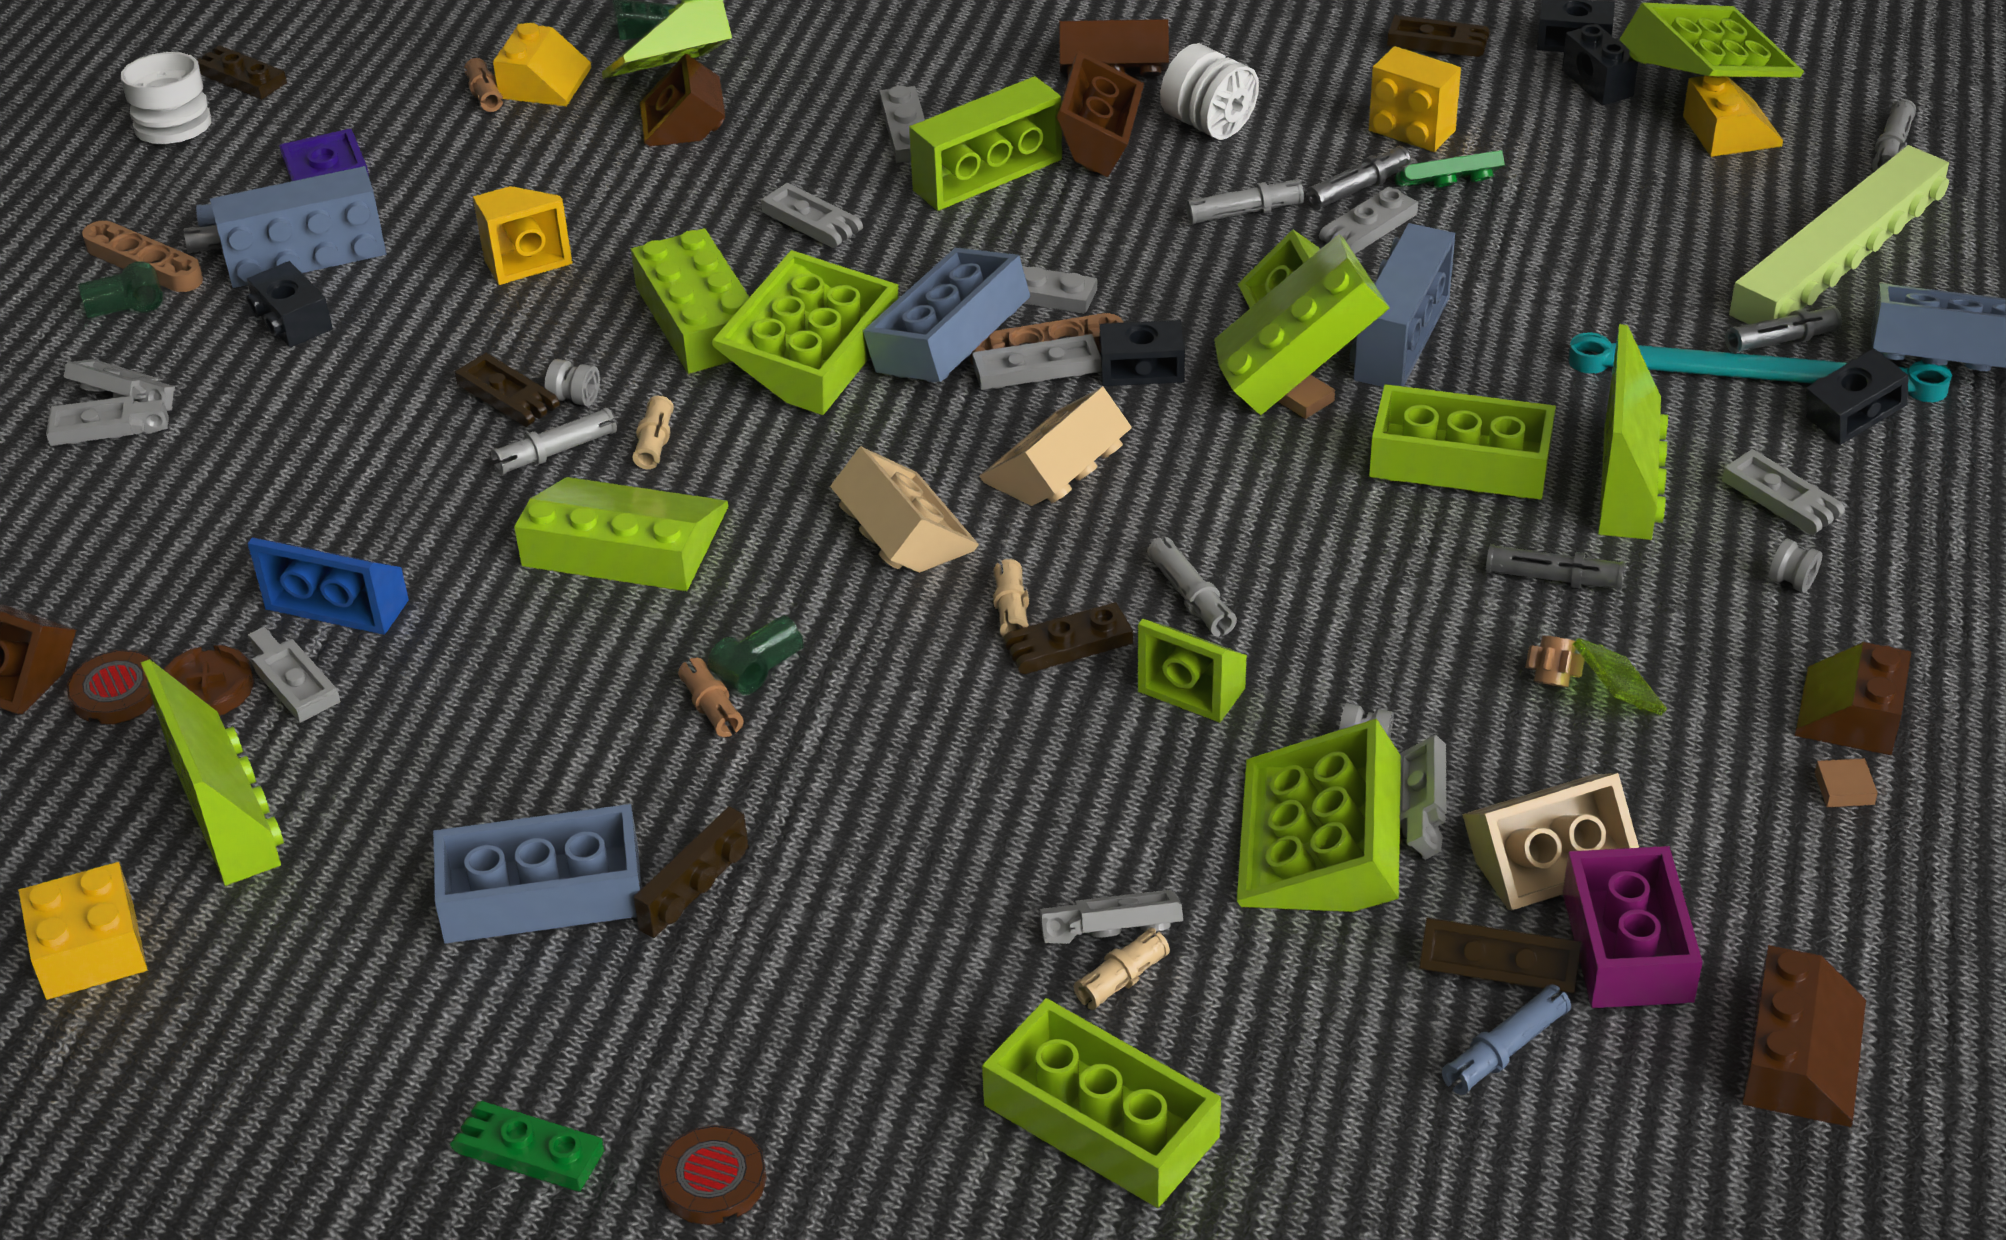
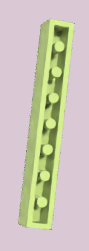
(1840, 237)

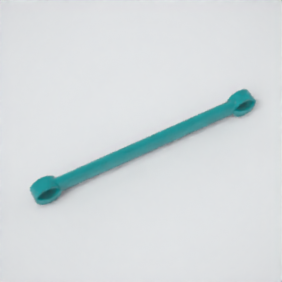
(1745, 365)

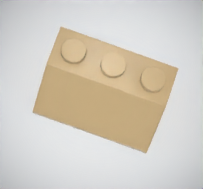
(1060, 450)
(900, 513)
(1527, 839)

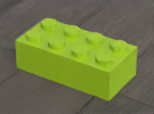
(985, 143)
(688, 294)
(1462, 441)
(1102, 1102)

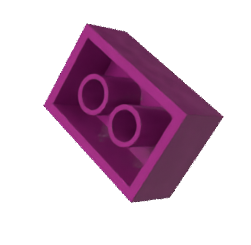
(1631, 927)

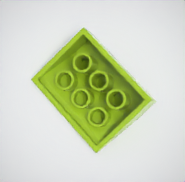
(690, 28)
(1704, 42)
(1298, 326)
(806, 329)
(1632, 447)
(618, 532)
(215, 780)
(1322, 823)

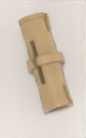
(653, 432)
(1010, 596)
(1121, 968)

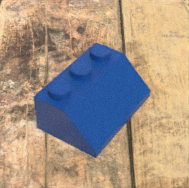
(328, 586)

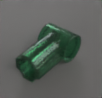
(122, 291)
(747, 661)

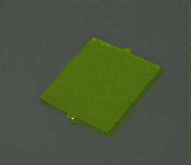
(1620, 676)

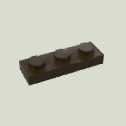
(691, 872)
(1499, 954)

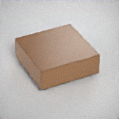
(1308, 397)
(1845, 782)

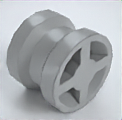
(1795, 565)

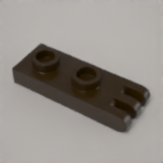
(1438, 36)
(241, 72)
(506, 389)
(1068, 638)

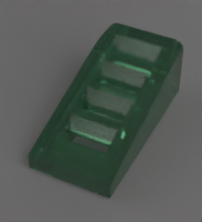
(637, 17)

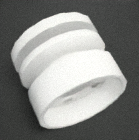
(1209, 91)
(166, 97)

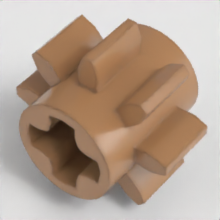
(1555, 661)

